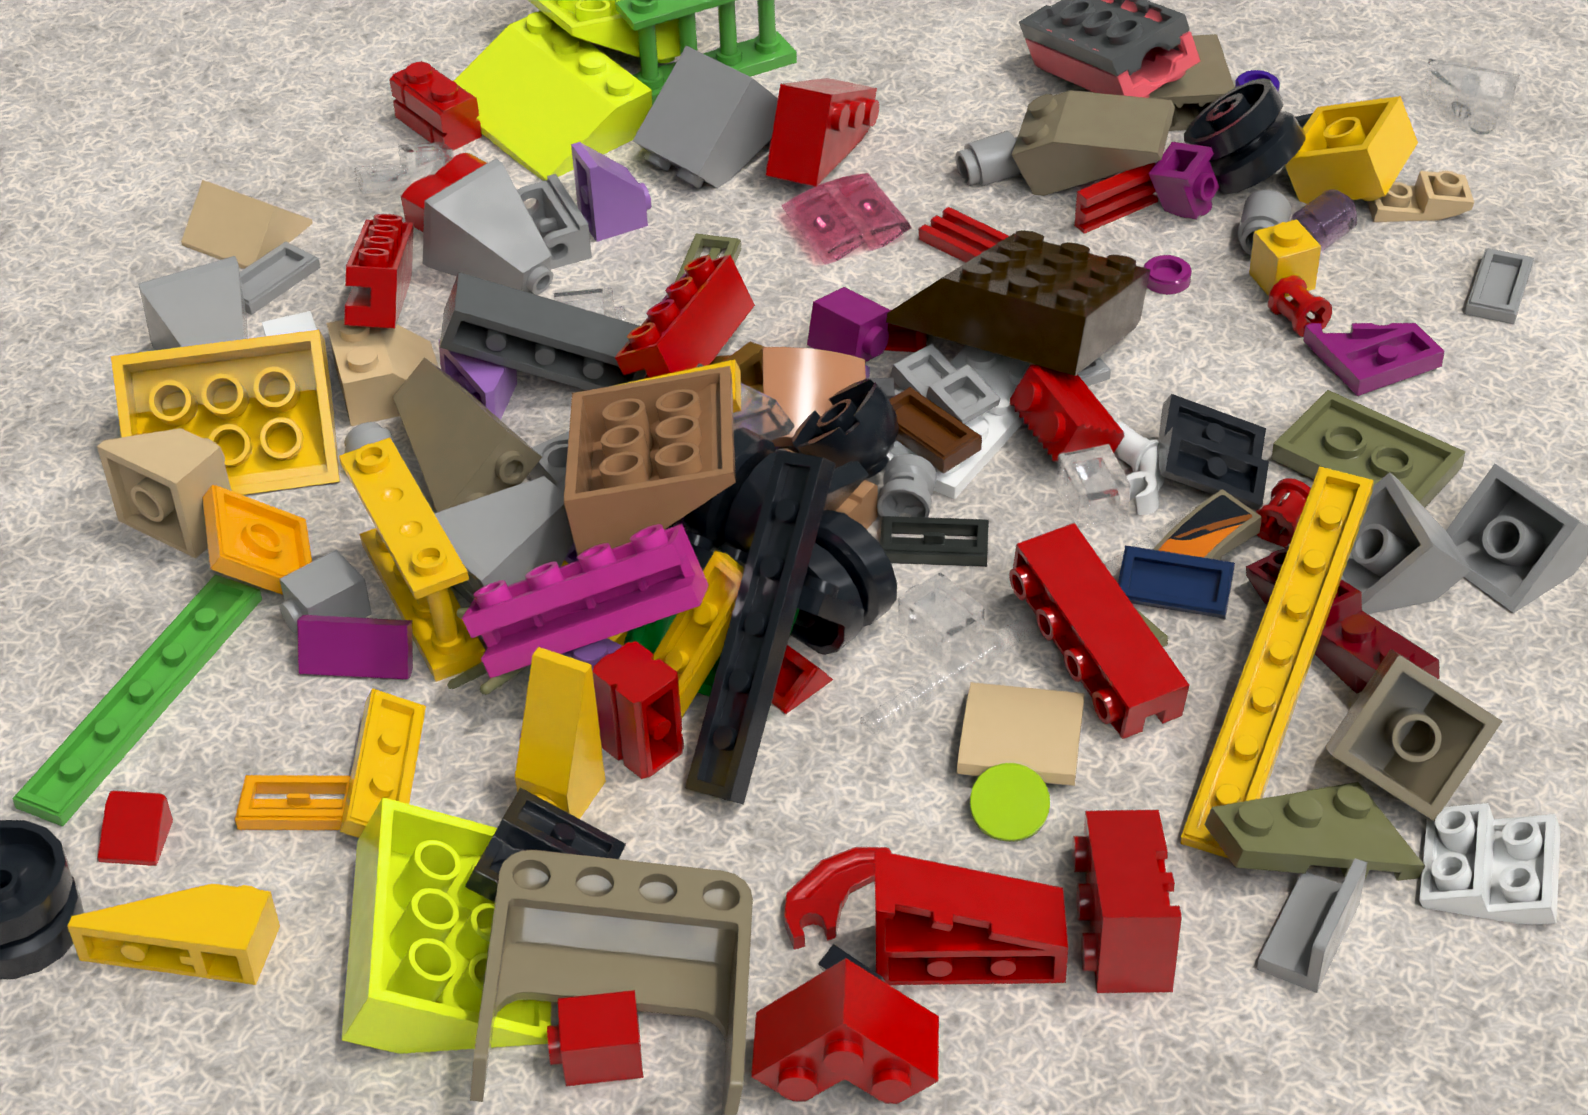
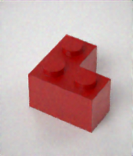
(849, 1030)

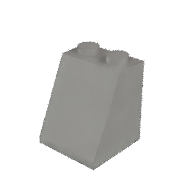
(707, 121)

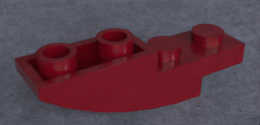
(1351, 639)

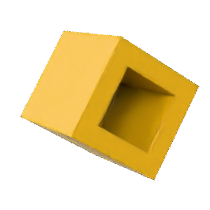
(1284, 252)

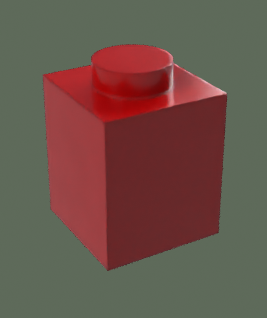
(597, 1038)

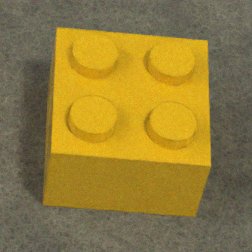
(1353, 149)

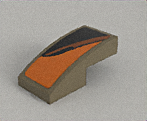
(1212, 528)

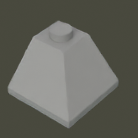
(1401, 552)

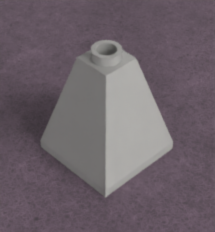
(486, 232)
(195, 306)
(508, 533)

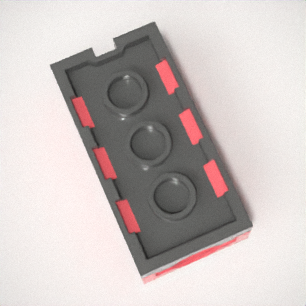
(1111, 44)

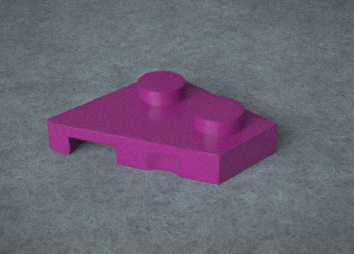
(1374, 353)

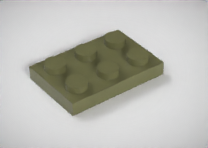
(1368, 445)

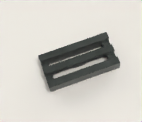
(934, 547)

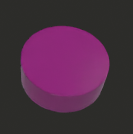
(1168, 274)

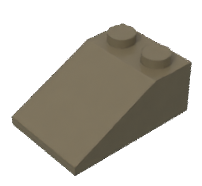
(1088, 137)

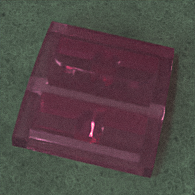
(846, 215)

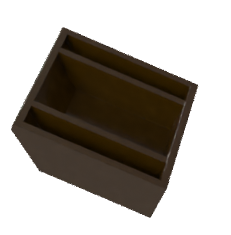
(1033, 302)

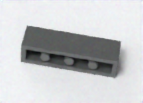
(534, 334)

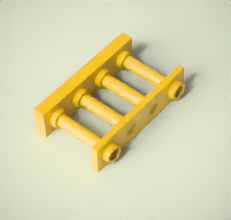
(413, 557)

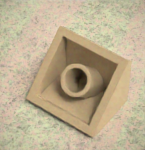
(238, 225)

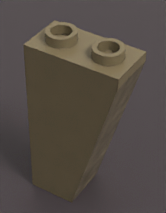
(459, 440)

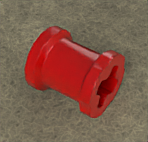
(1300, 305)
(1283, 512)

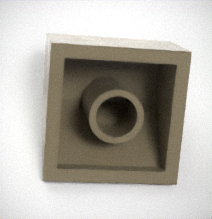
(1412, 735)

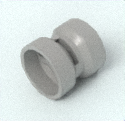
(907, 486)

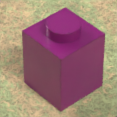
(848, 325)

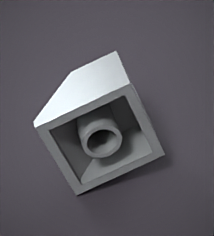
(1517, 540)

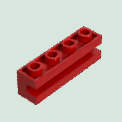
(379, 272)
(690, 320)
(1097, 631)

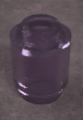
(1328, 217)

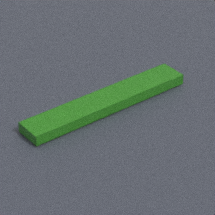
(136, 701)

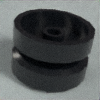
(1247, 135)
(731, 508)
(857, 564)
(35, 899)

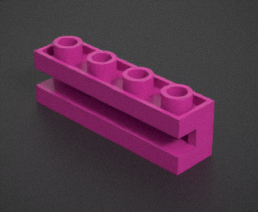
(587, 599)

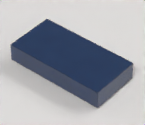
(1176, 581)

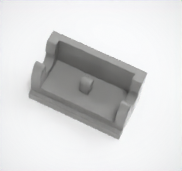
(558, 221)

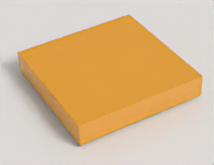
(253, 539)

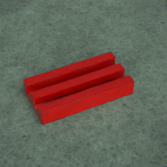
(1115, 201)
(959, 235)

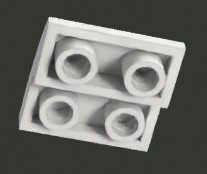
(1492, 865)

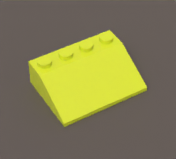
(603, 25)
(549, 91)
(424, 939)

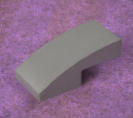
(955, 391)

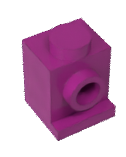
(1189, 188)

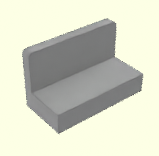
(1312, 927)

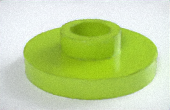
(1009, 802)

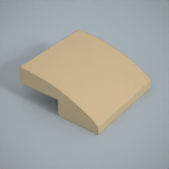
(1022, 728)

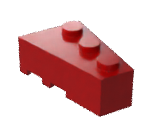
(818, 127)
(1126, 902)
(965, 925)

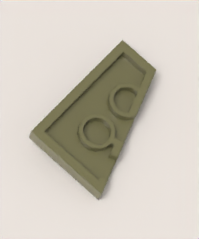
(1312, 829)

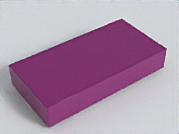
(355, 647)

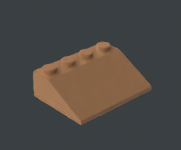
(647, 454)

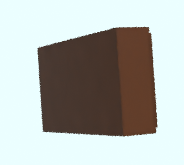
(933, 431)

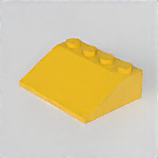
(251, 396)

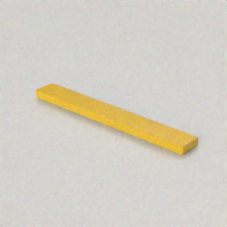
(1281, 650)

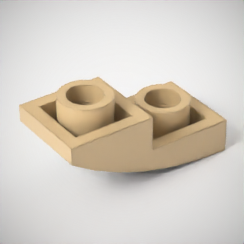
(1432, 198)

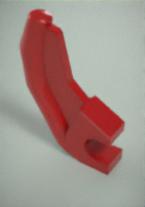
(824, 891)

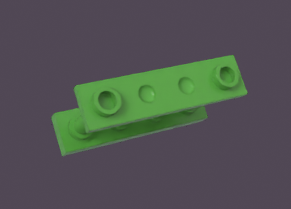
(750, 57)

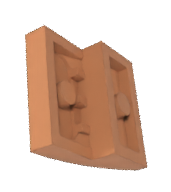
(806, 380)

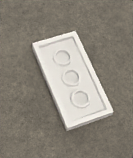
(994, 426)

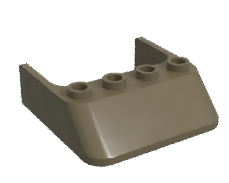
(620, 926)

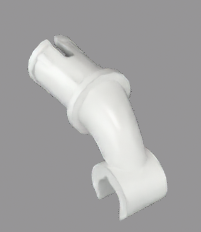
(1146, 475)

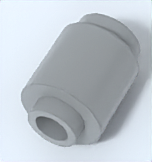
(988, 160)
(1261, 211)

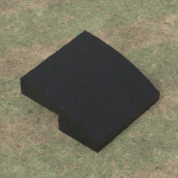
(1212, 451)
(540, 826)

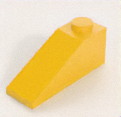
(560, 734)
(189, 932)

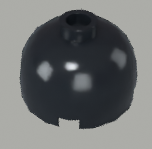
(855, 428)

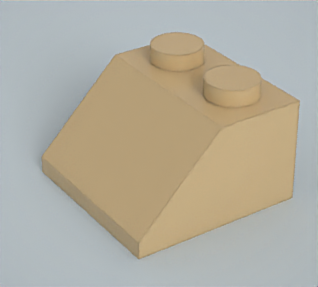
(374, 366)
(161, 484)

